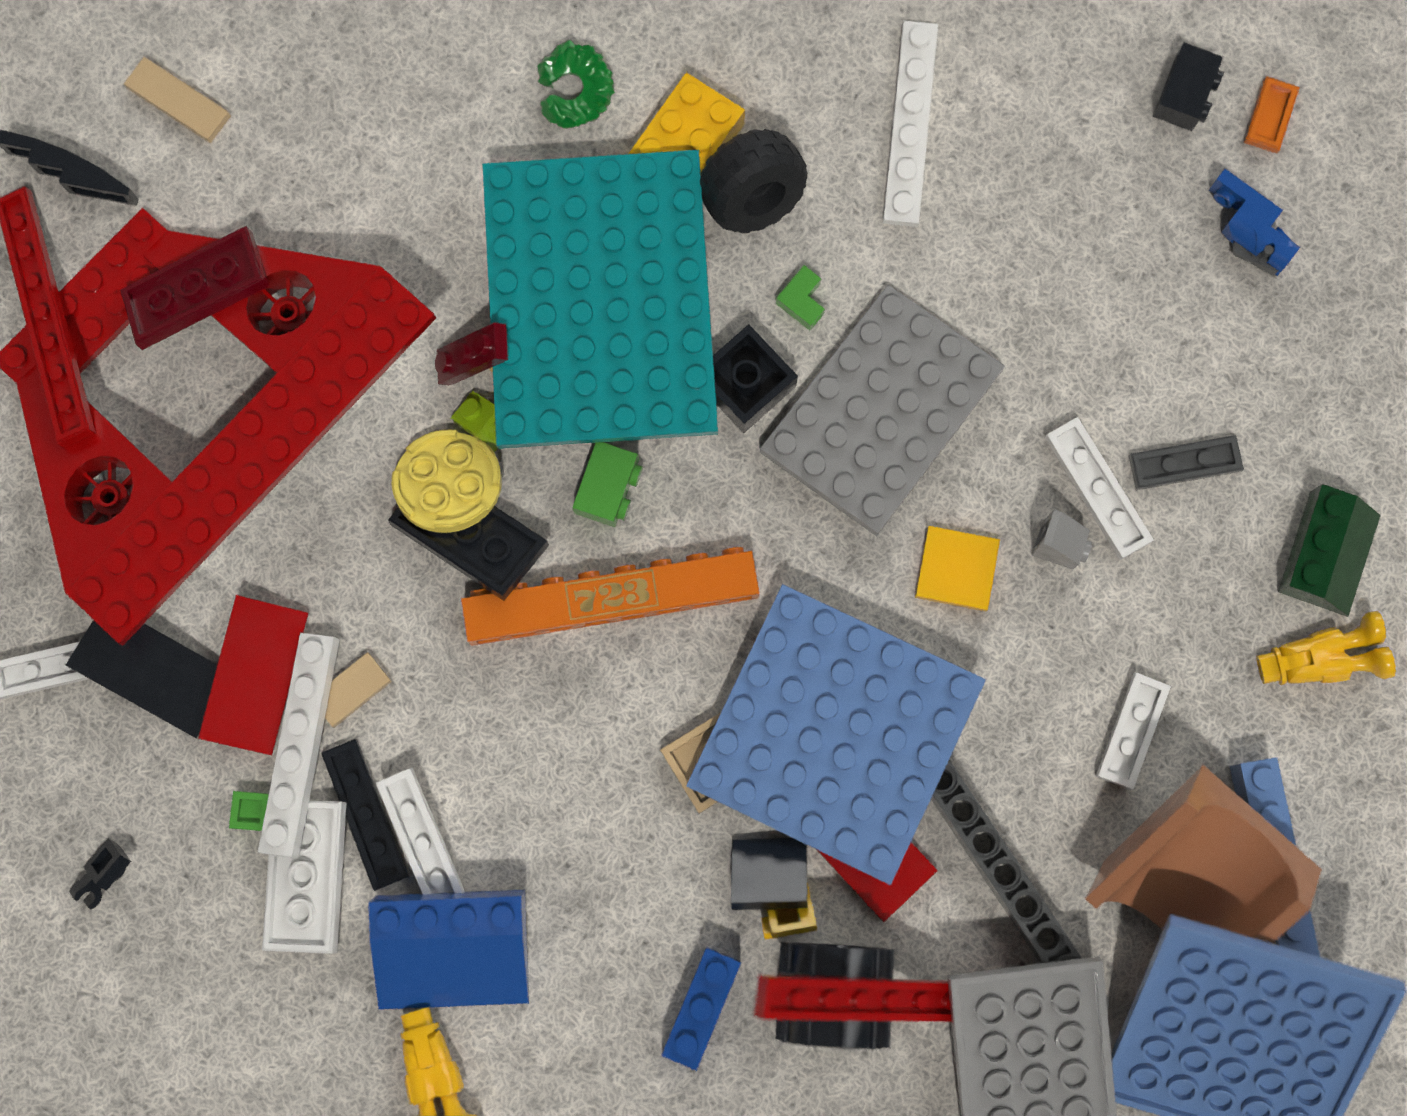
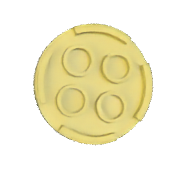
(447, 481)

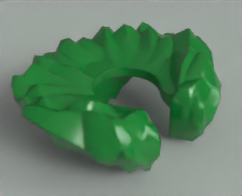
(596, 80)

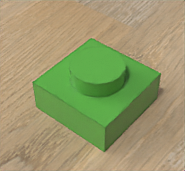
(248, 810)

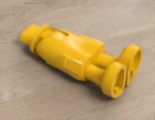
(1323, 655)
(429, 1066)

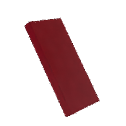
(194, 287)

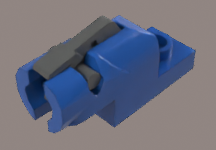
(1251, 226)

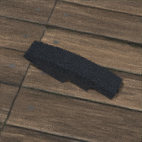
(75, 173)

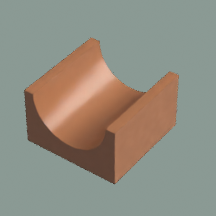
(1210, 863)

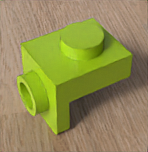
(478, 418)

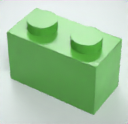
(607, 484)

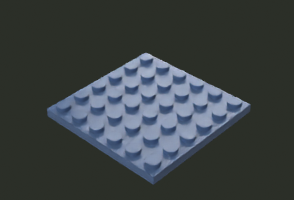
(836, 733)
(1248, 1028)

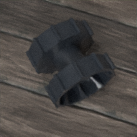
(835, 961)

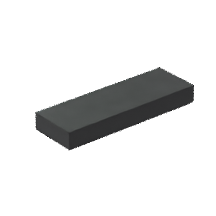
(1186, 462)

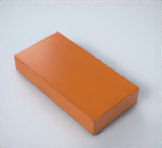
(1271, 115)

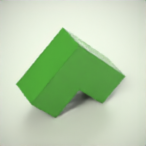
(796, 298)

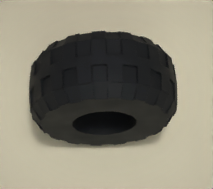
(753, 181)

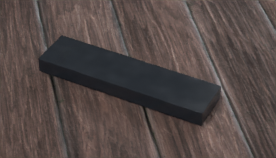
(365, 815)

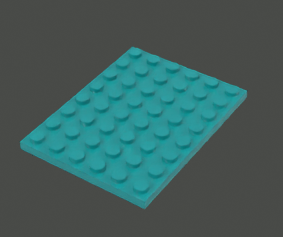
(600, 299)

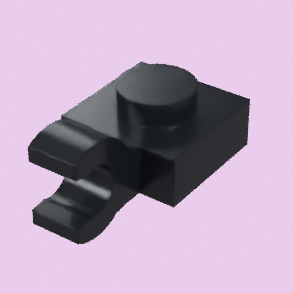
(102, 871)

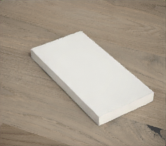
(306, 891)

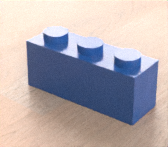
(701, 1008)

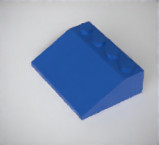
(449, 949)

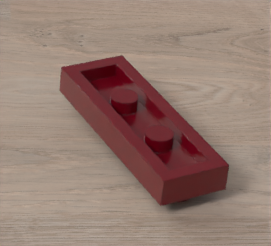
(472, 354)

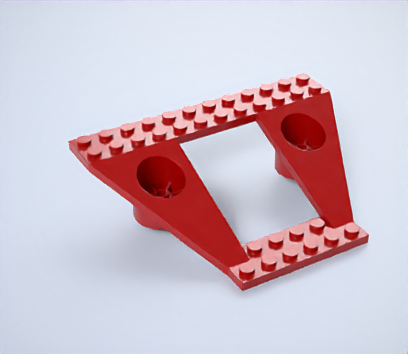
(169, 527)

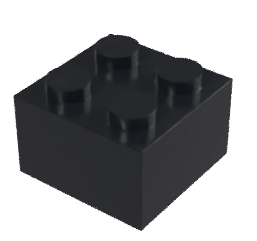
(750, 378)

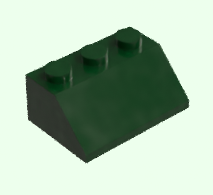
(1330, 550)

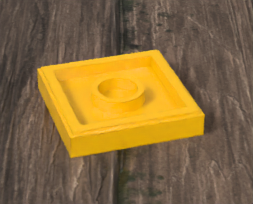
(957, 568)

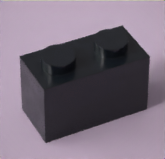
(1188, 87)

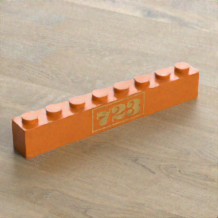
(611, 597)

